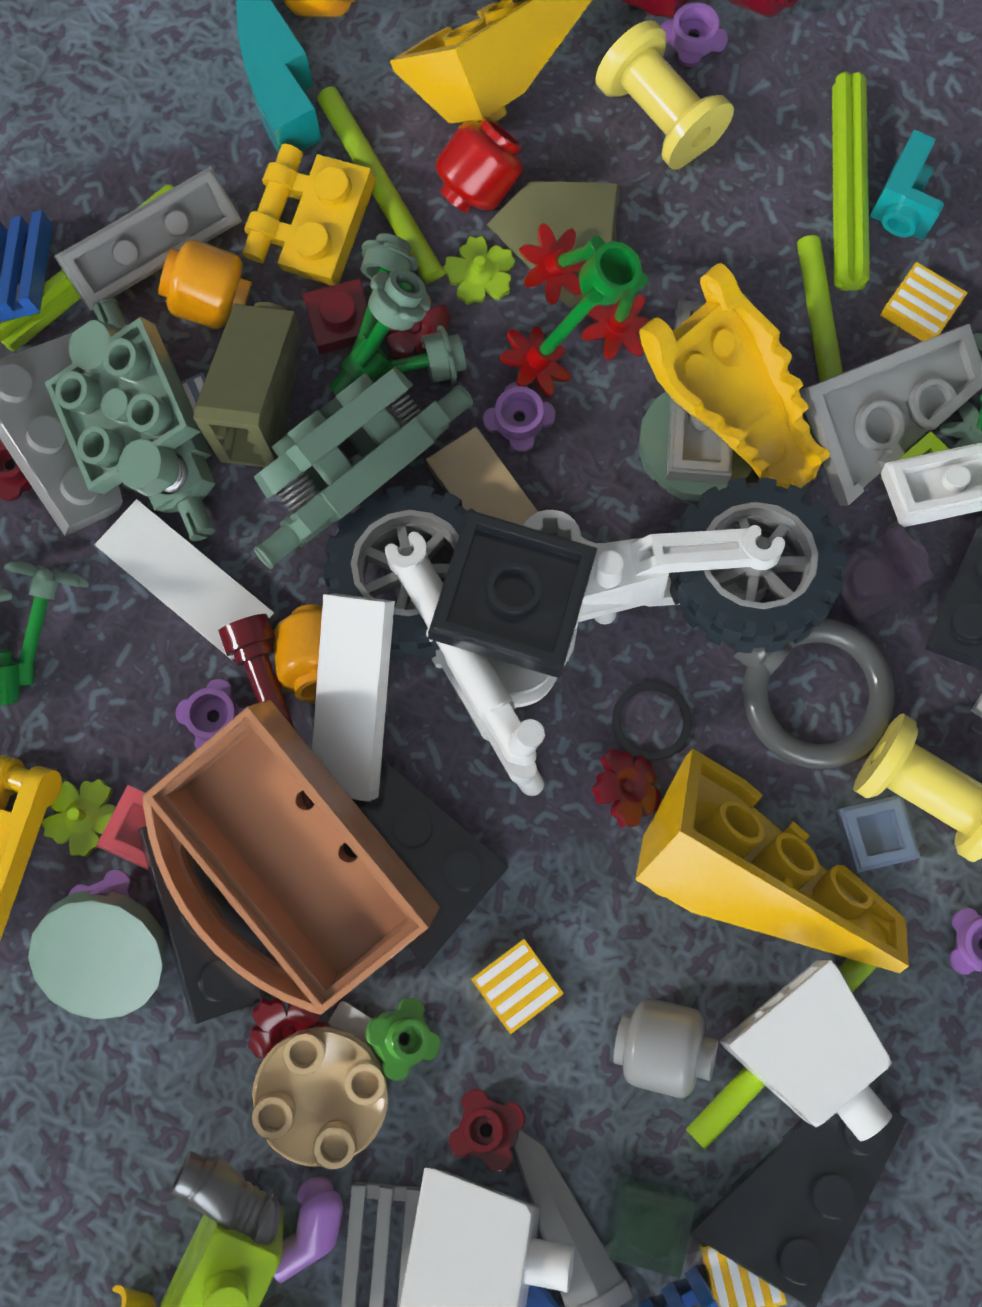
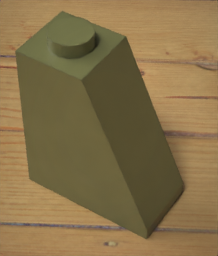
(250, 384)

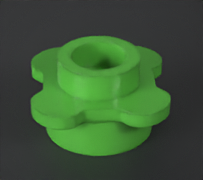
(384, 1035)

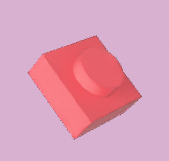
(121, 831)

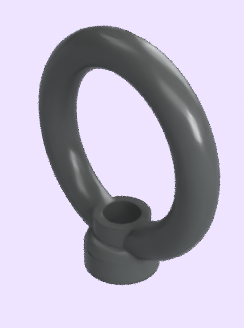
(828, 755)

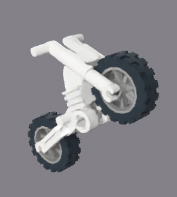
(708, 565)

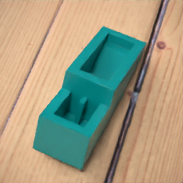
(277, 74)

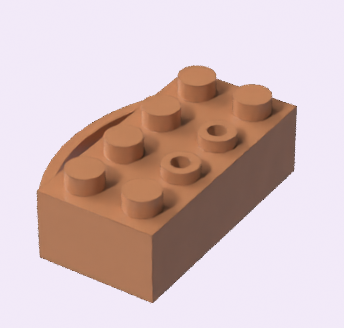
(282, 863)

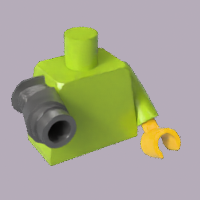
(233, 1245)

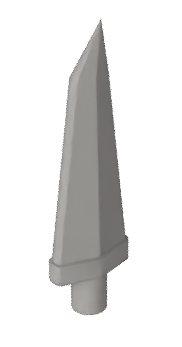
(562, 1220)

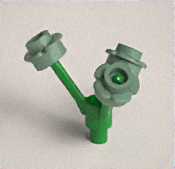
(397, 303)

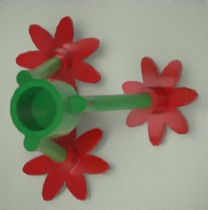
(607, 277)

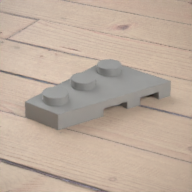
(888, 405)
(39, 442)

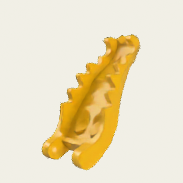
(736, 381)

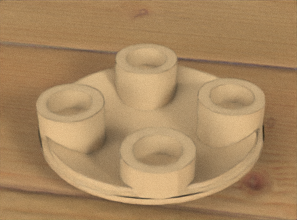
(319, 1097)

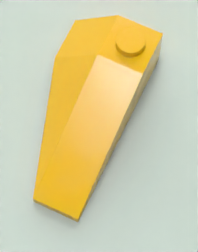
(487, 60)
(737, 867)

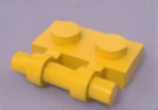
(324, 222)

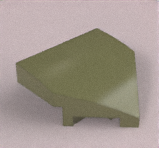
(583, 206)

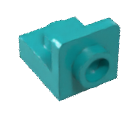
(902, 204)

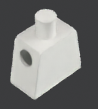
(816, 1051)
(478, 1248)

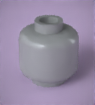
(664, 1048)

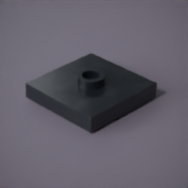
(512, 593)

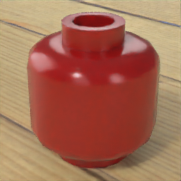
(479, 165)

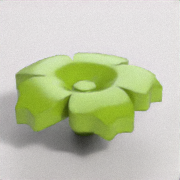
(480, 271)
(81, 816)

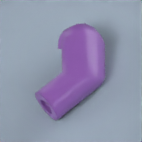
(316, 1227)

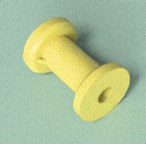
(638, 68)
(926, 783)

